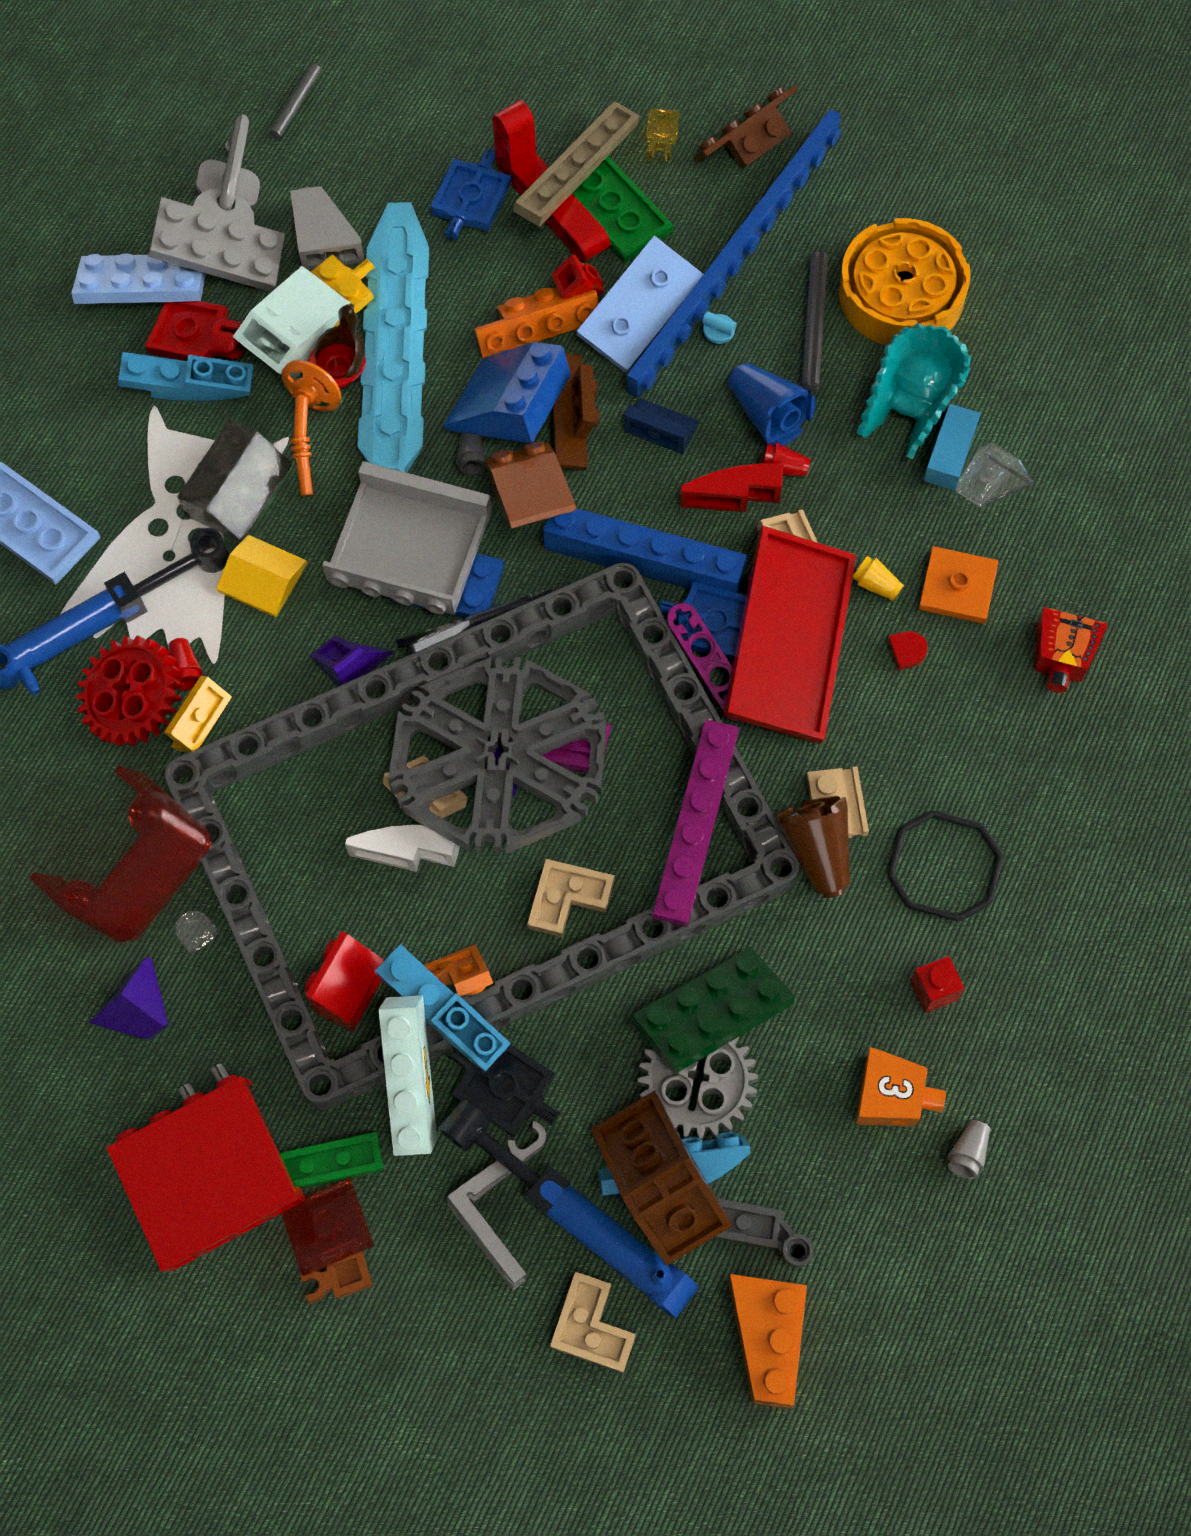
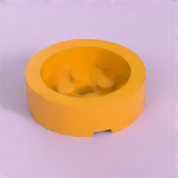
(881, 303)

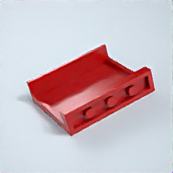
(203, 1173)

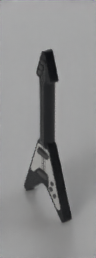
(432, 636)

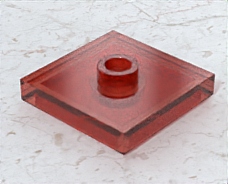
(327, 1227)

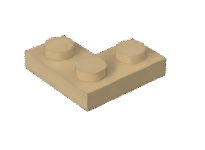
(567, 885)
(580, 1327)

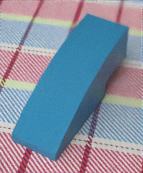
(952, 447)

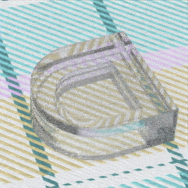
(195, 930)

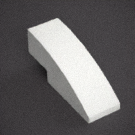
(403, 846)

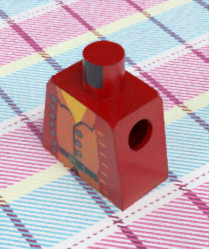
(1065, 646)

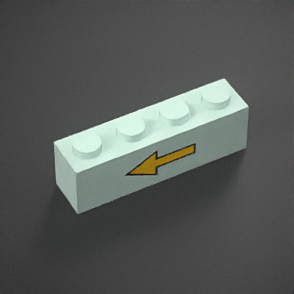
(408, 1075)

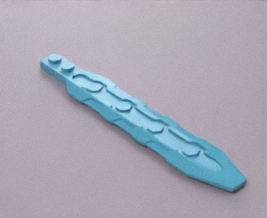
(394, 341)

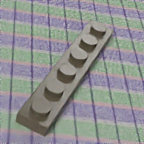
(576, 164)

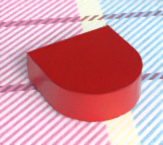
(908, 649)

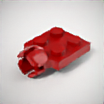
(194, 330)

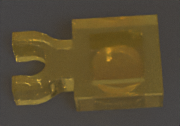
(662, 131)

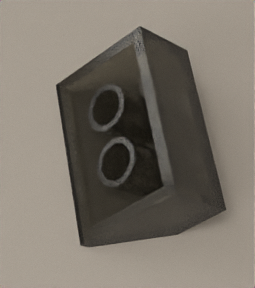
(234, 481)

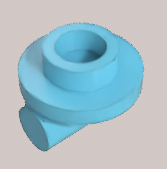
(718, 327)

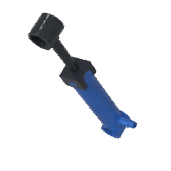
(100, 611)
(557, 1199)

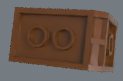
(659, 1179)

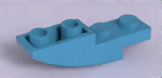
(186, 380)
(443, 1009)
(712, 1157)

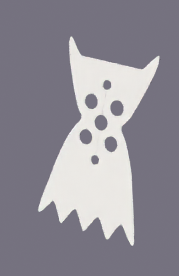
(188, 603)

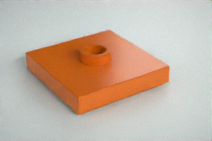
(958, 585)

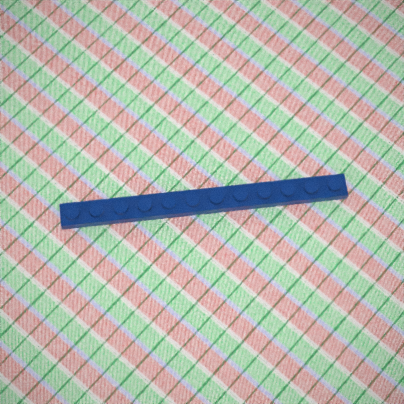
(731, 257)

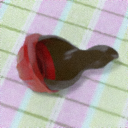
(341, 349)

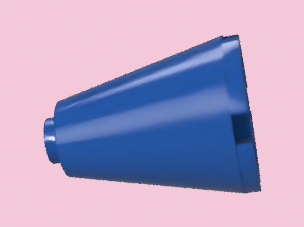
(772, 403)

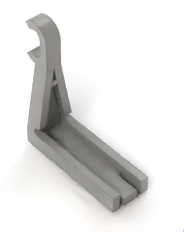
(462, 1207)

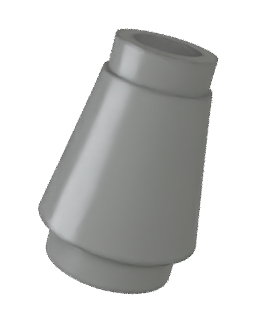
(970, 1150)

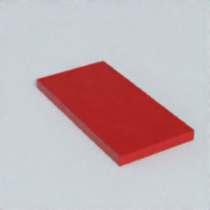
(790, 635)

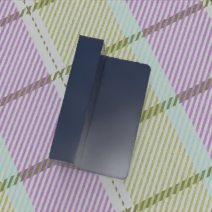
(660, 425)

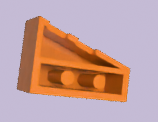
(770, 1334)

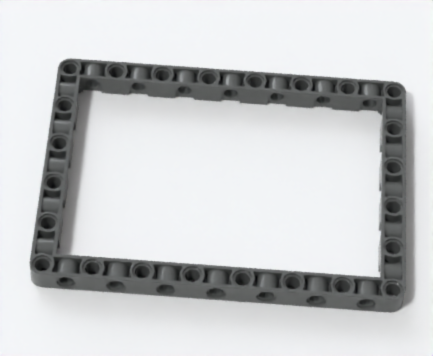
(351, 707)

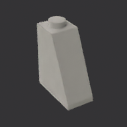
(323, 229)

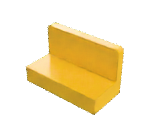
(197, 715)

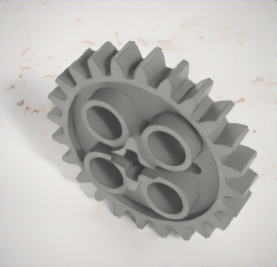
(729, 1087)

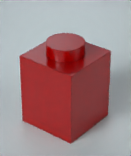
(937, 984)

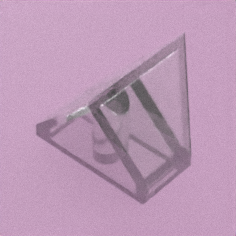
(992, 475)

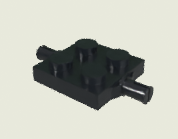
(507, 1090)

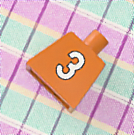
(895, 1091)

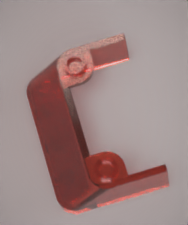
(146, 875)

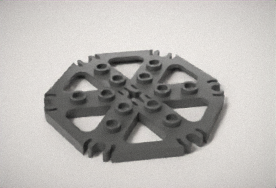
(474, 751)

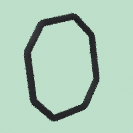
(930, 910)

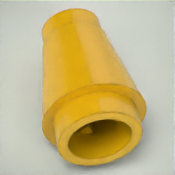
(877, 578)

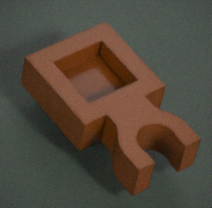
(342, 1278)

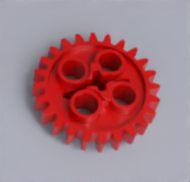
(129, 691)

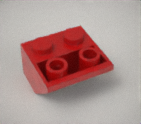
(344, 982)

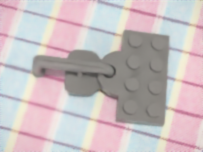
(219, 228)

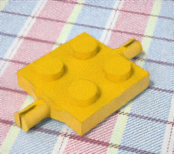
(346, 280)

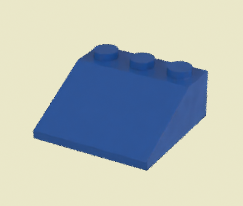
(512, 393)

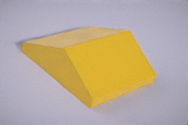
(260, 575)

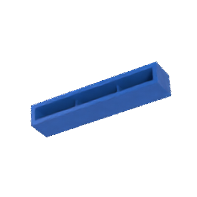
(650, 551)

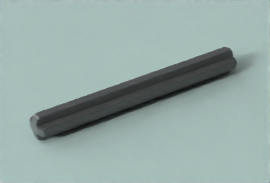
(814, 321)

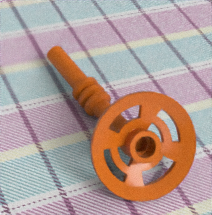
(307, 395)

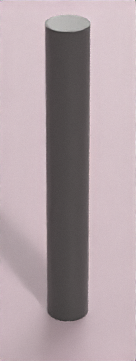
(295, 101)

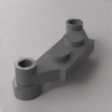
(764, 1229)

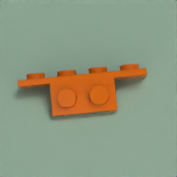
(534, 319)

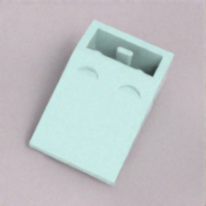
(290, 320)

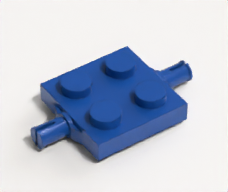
(471, 194)
(720, 612)

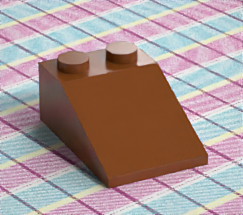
(529, 484)

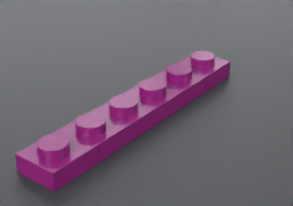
(696, 823)

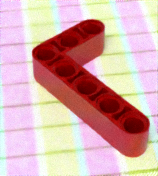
(518, 158)

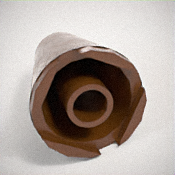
(820, 842)

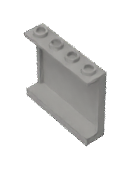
(409, 539)

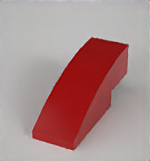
(733, 487)

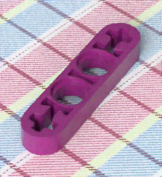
(706, 664)

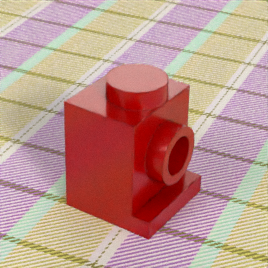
(576, 278)

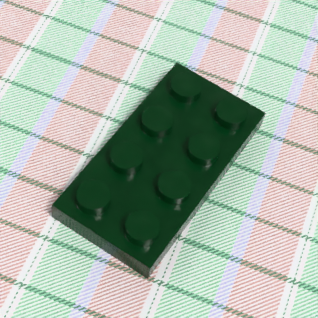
(712, 1010)

